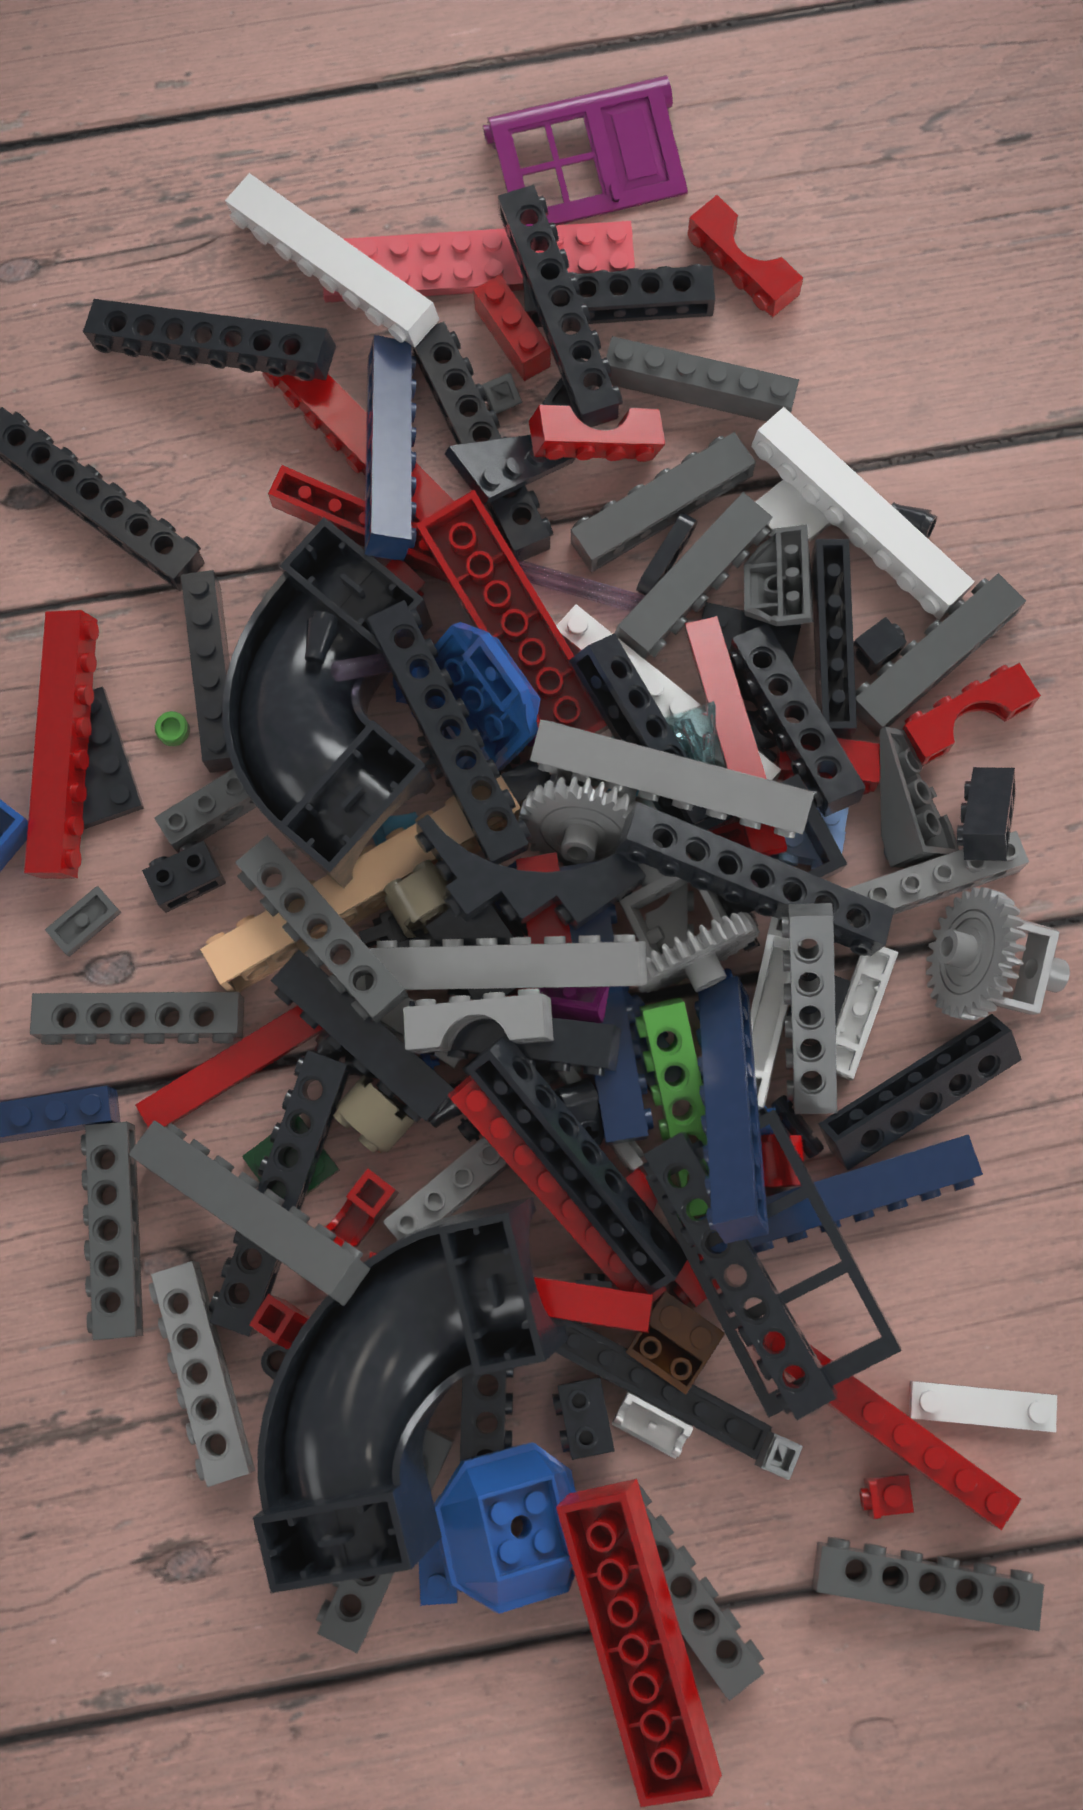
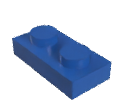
(433, 1580)

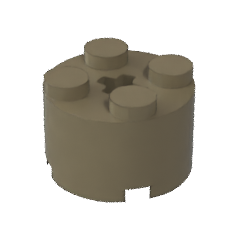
(417, 898)
(373, 1116)

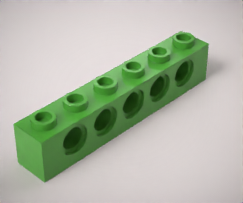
(673, 1017)

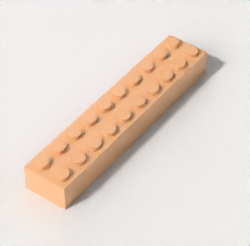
(262, 945)

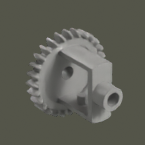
(576, 819)
(697, 956)
(977, 956)

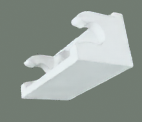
(652, 1425)

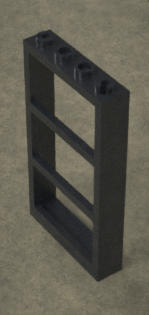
(838, 1369)

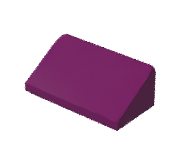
(578, 1003)

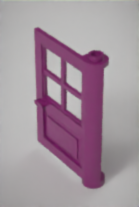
(627, 140)

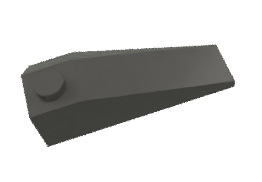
(909, 818)

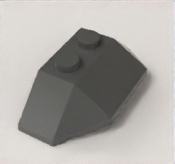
(780, 579)

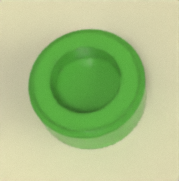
(172, 728)

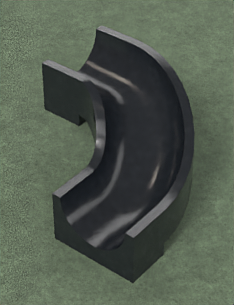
(299, 733)
(362, 1381)

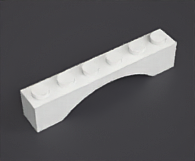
(768, 1008)

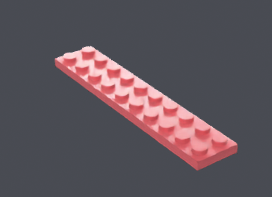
(466, 259)

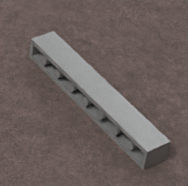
(673, 777)
(515, 964)

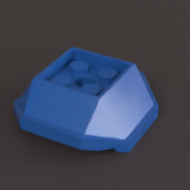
(493, 690)
(476, 1533)

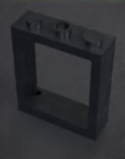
(818, 834)

